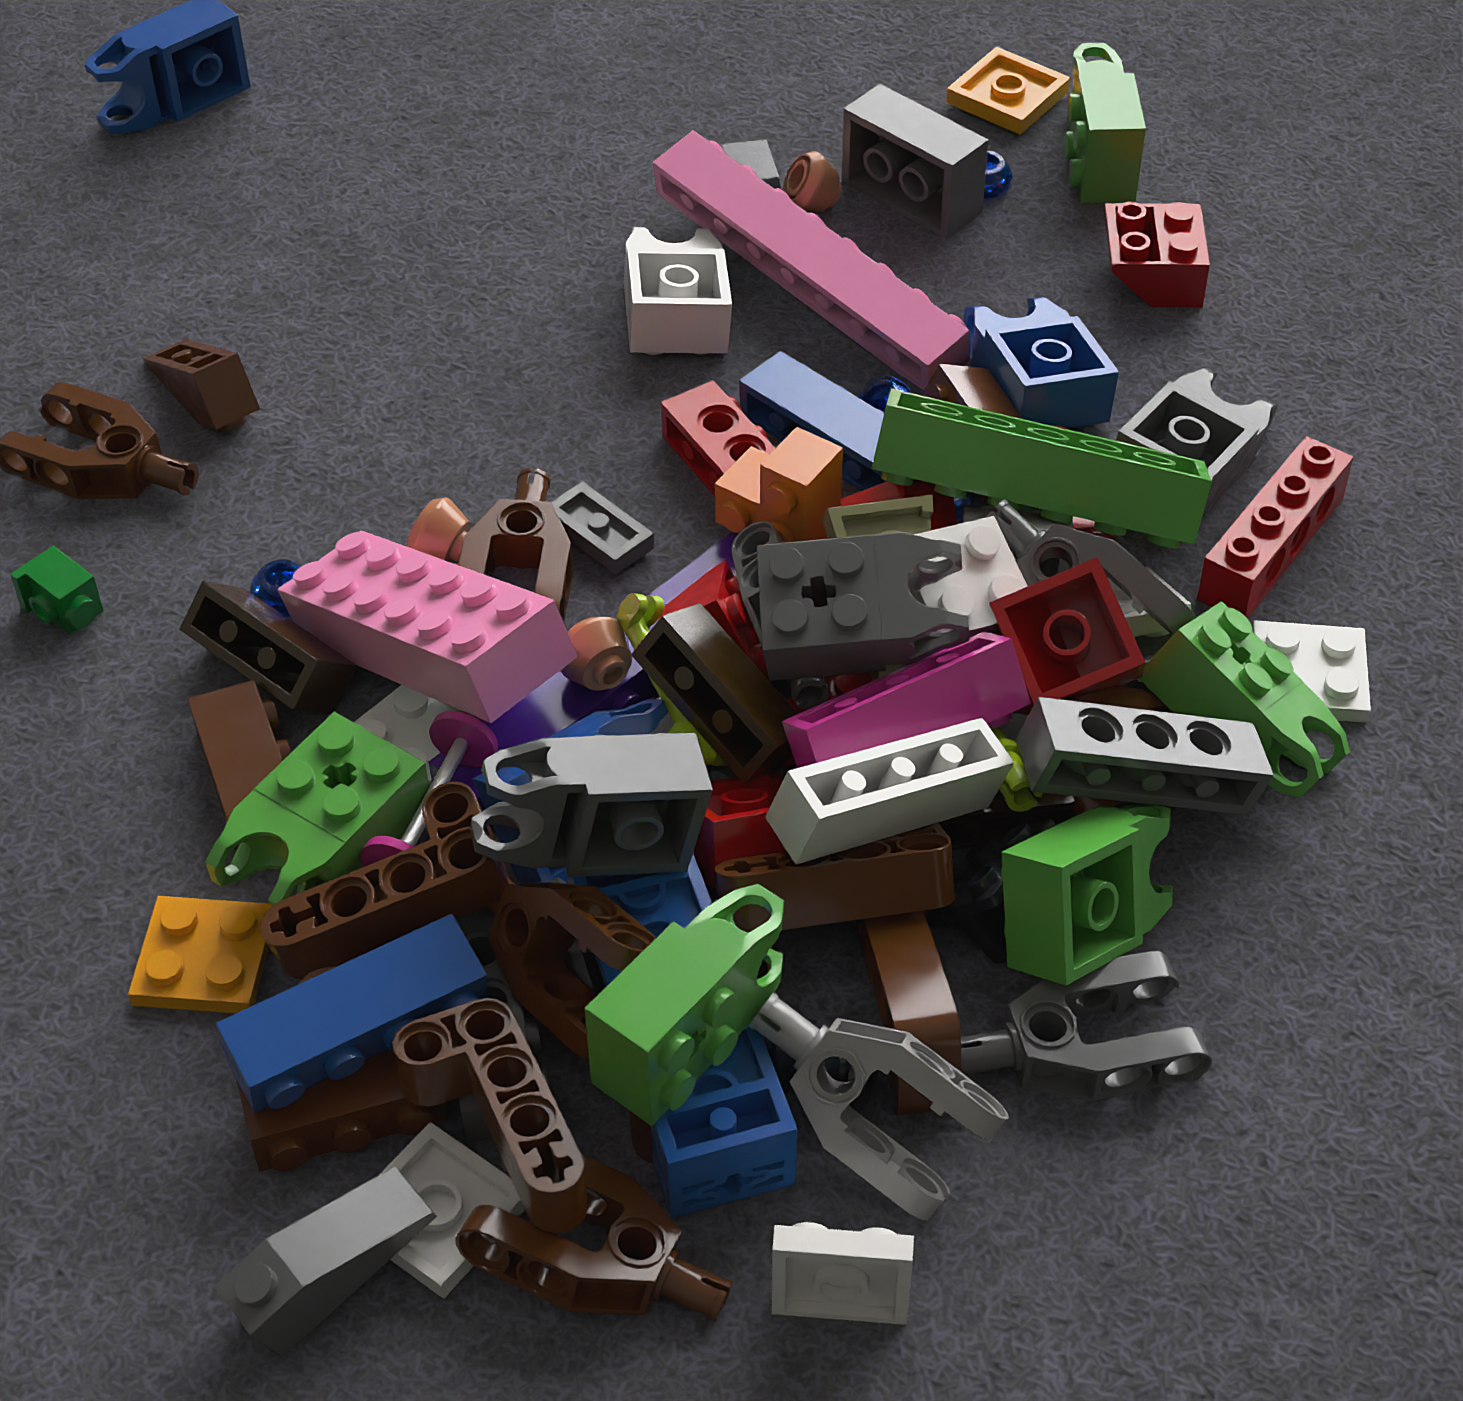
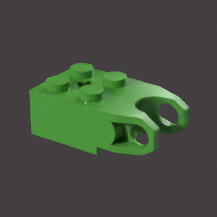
(1103, 128)
(1230, 674)
(321, 809)
(1083, 891)
(682, 1005)

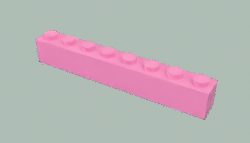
(810, 260)

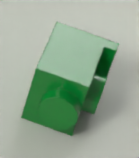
(57, 590)

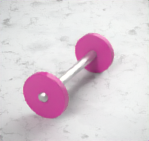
(462, 742)

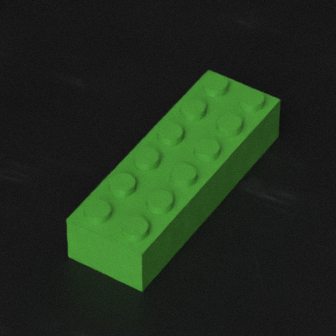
(1042, 468)

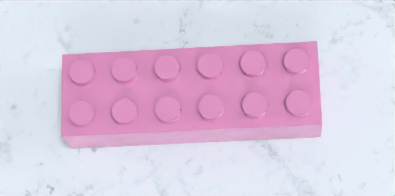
(430, 623)

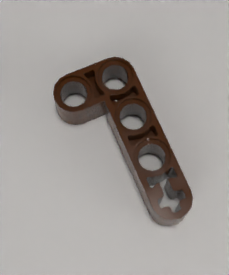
(858, 883)
(391, 895)
(910, 992)
(486, 1054)

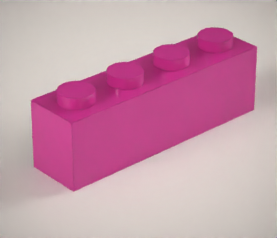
(926, 696)

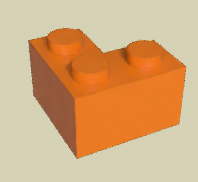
(783, 488)

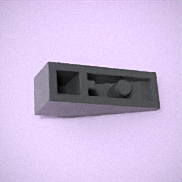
(322, 1260)

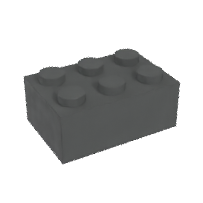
(914, 160)

